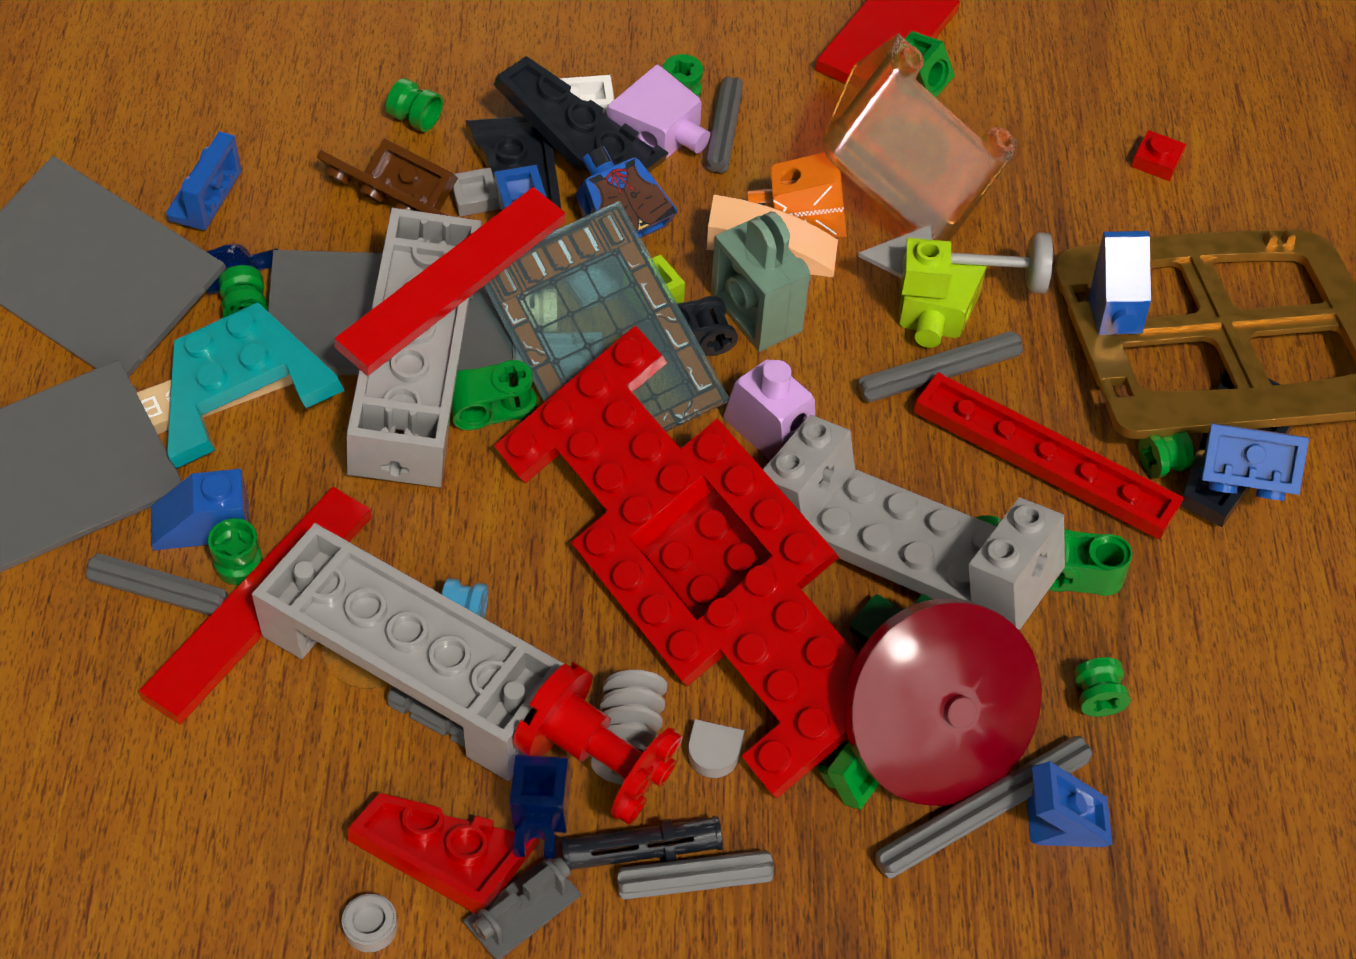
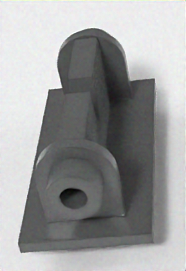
(524, 907)

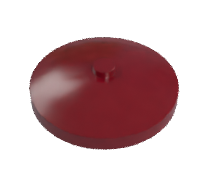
(942, 701)

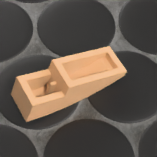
(805, 241)

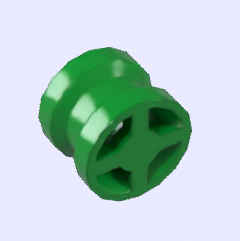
(686, 70)
(1166, 453)
(1101, 687)

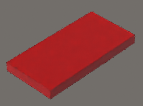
(876, 24)

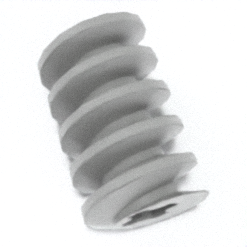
(634, 705)

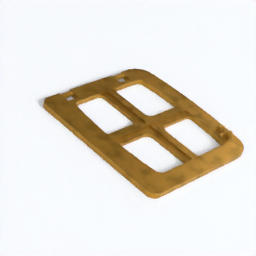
(1229, 328)

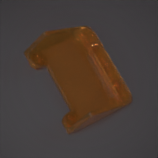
(910, 146)

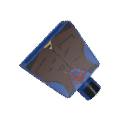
(631, 185)

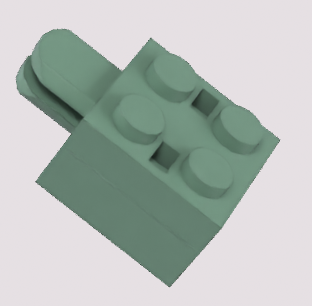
(761, 280)

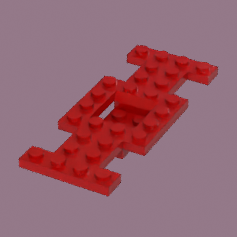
(672, 511)

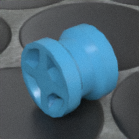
(472, 598)

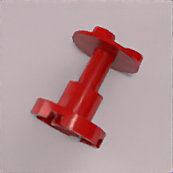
(582, 731)

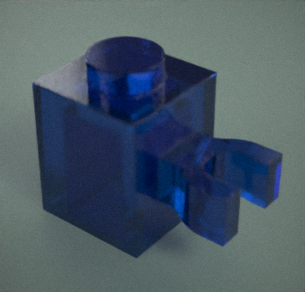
(539, 801)

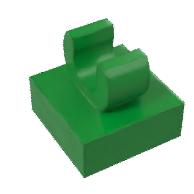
(848, 778)

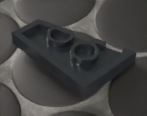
(515, 144)

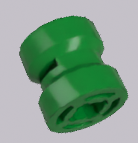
(417, 106)
(240, 288)
(234, 550)

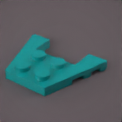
(230, 362)

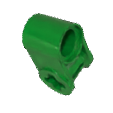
(487, 397)
(1085, 563)

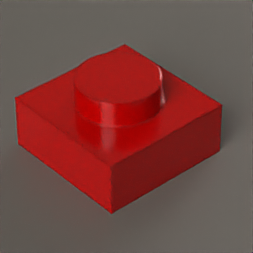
(1158, 155)

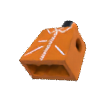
(808, 190)

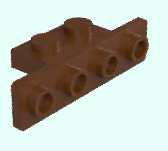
(397, 176)

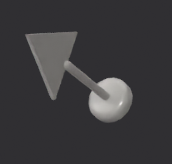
(1036, 263)

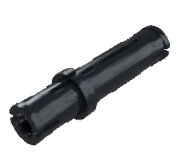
(701, 835)

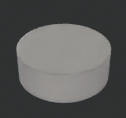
(369, 923)

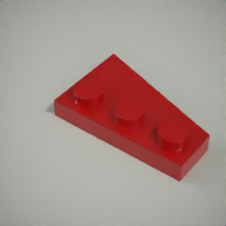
(446, 853)

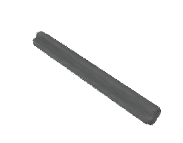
(975, 810)

